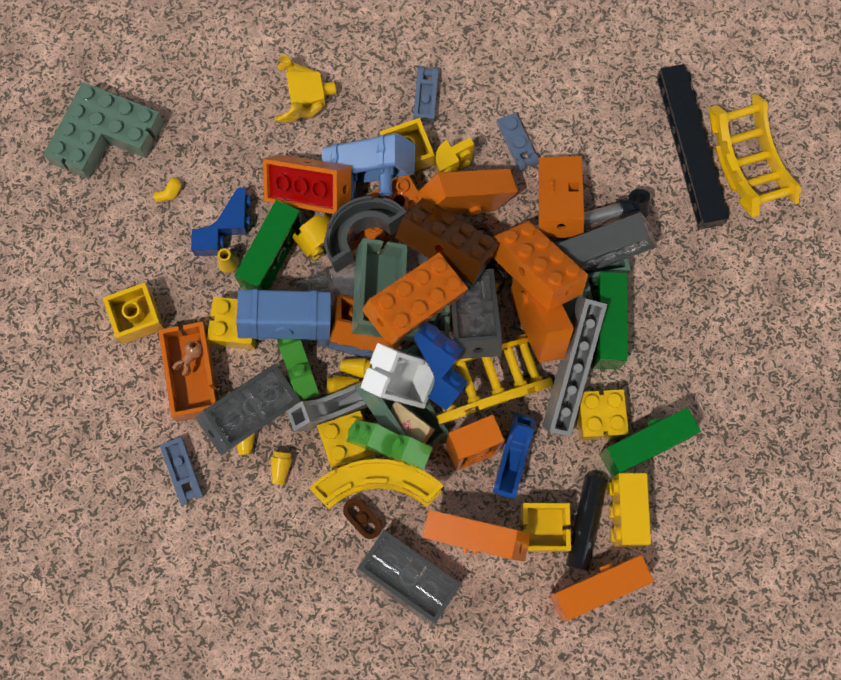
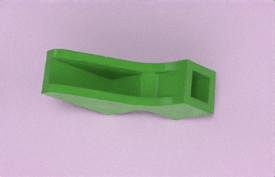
(298, 368)
(385, 442)

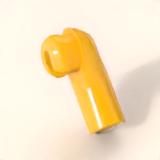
(170, 191)

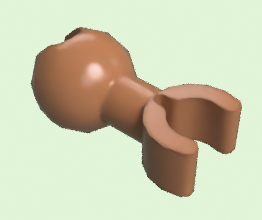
(191, 352)

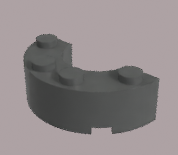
(355, 217)

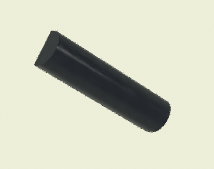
(586, 523)

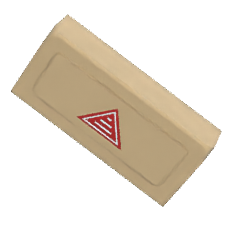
(411, 423)

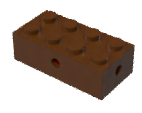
(435, 231)

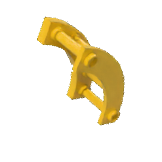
(731, 165)
(499, 394)
(376, 475)

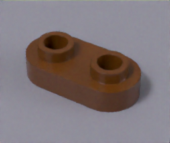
(363, 518)

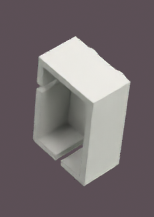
(399, 376)

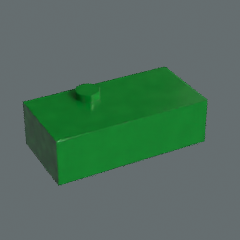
(269, 247)
(612, 342)
(649, 442)

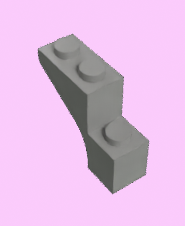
(309, 414)

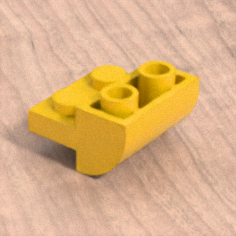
(455, 157)

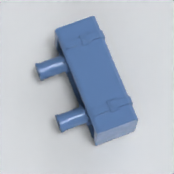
(374, 160)
(283, 314)

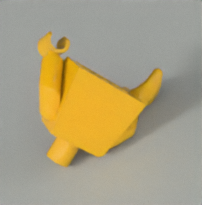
(305, 91)

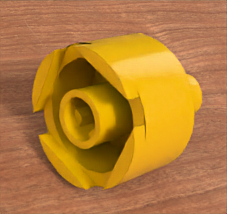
(312, 236)

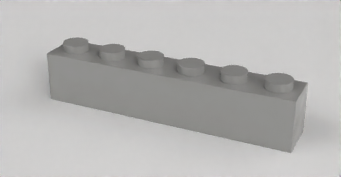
(575, 367)

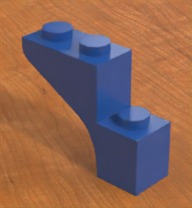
(232, 221)
(440, 355)
(514, 455)

